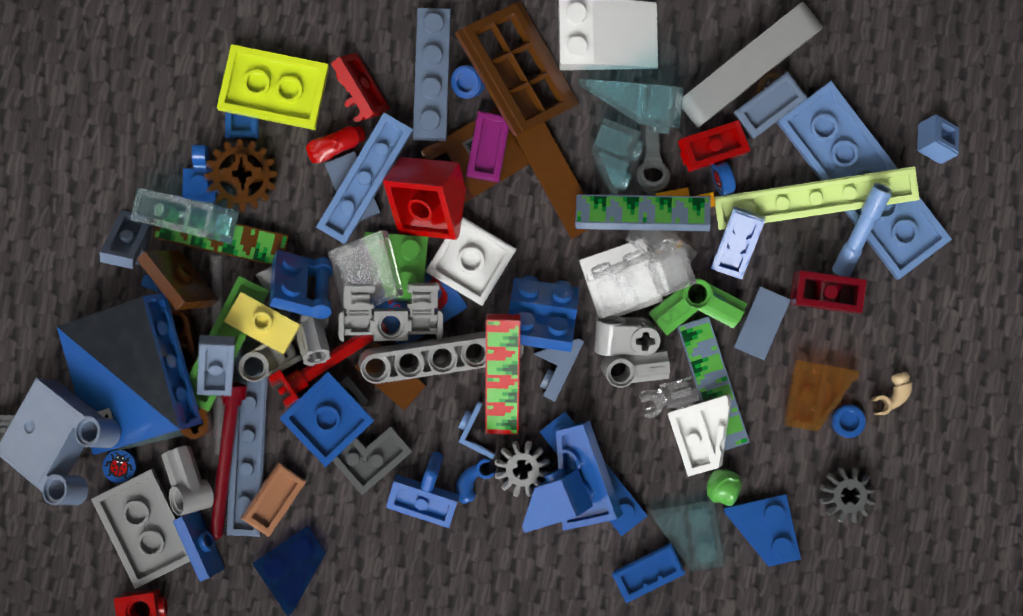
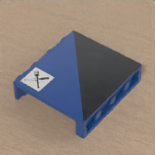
(131, 369)

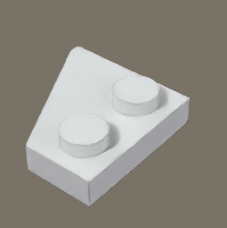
(702, 433)

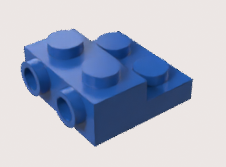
(545, 312)

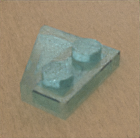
(693, 533)

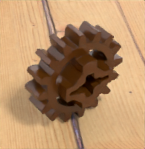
(225, 175)

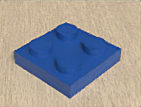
(327, 419)

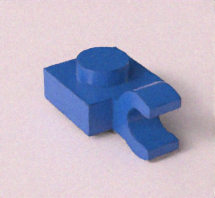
(193, 179)

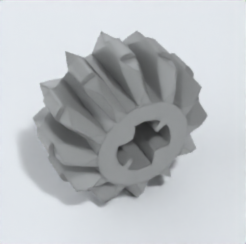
(511, 464)

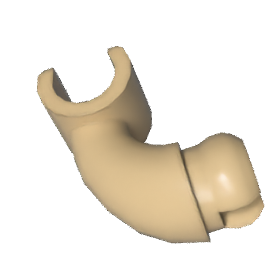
(900, 393)

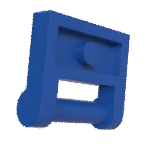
(290, 284)

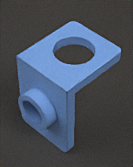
(466, 424)

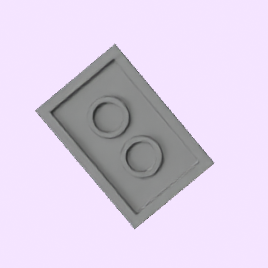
(142, 527)

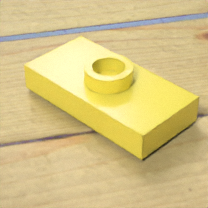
(262, 323)

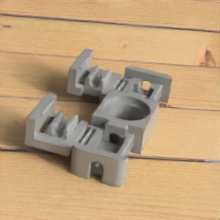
(418, 322)

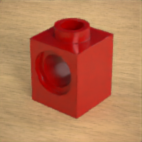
(126, 603)

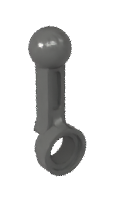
(652, 160)

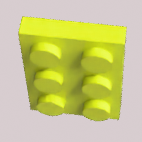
(273, 87)

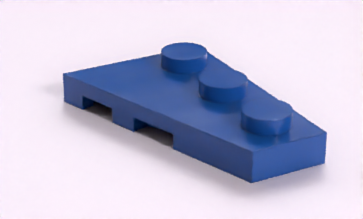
(579, 450)

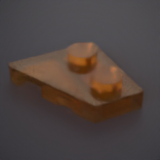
(815, 393)

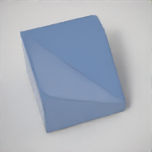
(938, 139)

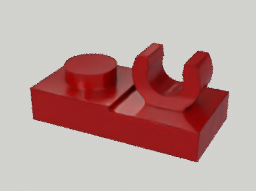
(359, 83)
(713, 146)

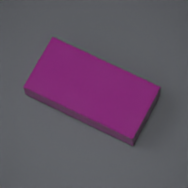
(488, 147)

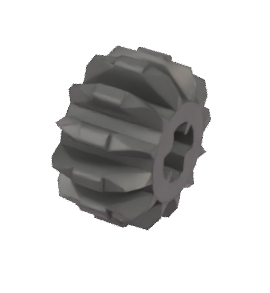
(850, 482)

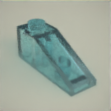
(644, 103)
(184, 215)

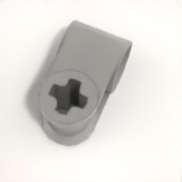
(620, 336)
(271, 361)

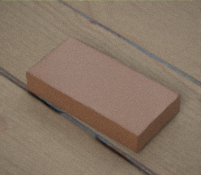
(273, 499)

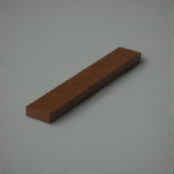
(545, 156)

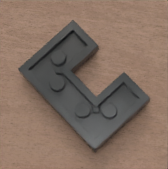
(370, 464)

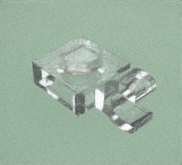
(674, 394)

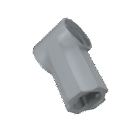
(311, 338)
(637, 368)
(188, 490)

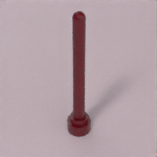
(238, 394)

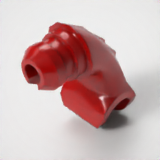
(326, 147)

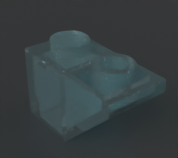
(612, 154)

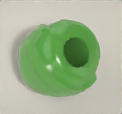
(724, 487)

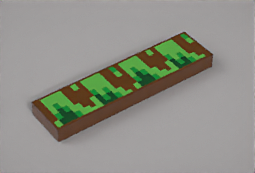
(247, 243)

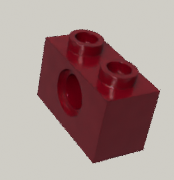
(828, 292)

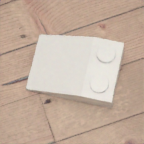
(607, 34)

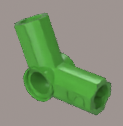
(714, 303)

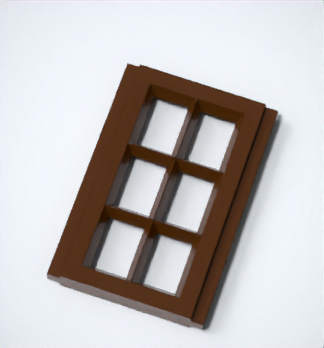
(494, 84)

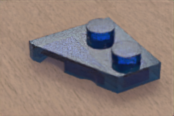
(291, 567)

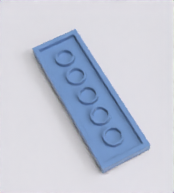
(841, 146)

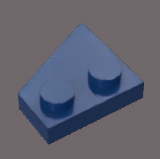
(767, 528)

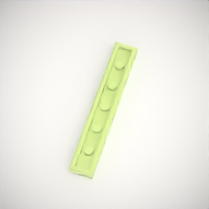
(818, 196)

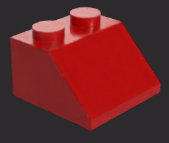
(426, 197)

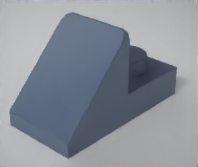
(125, 242)
(564, 360)
(215, 365)

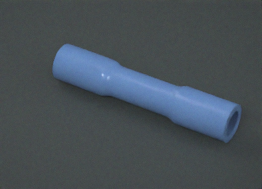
(869, 215)

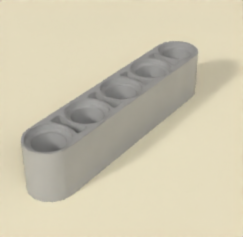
(750, 64)
(424, 353)

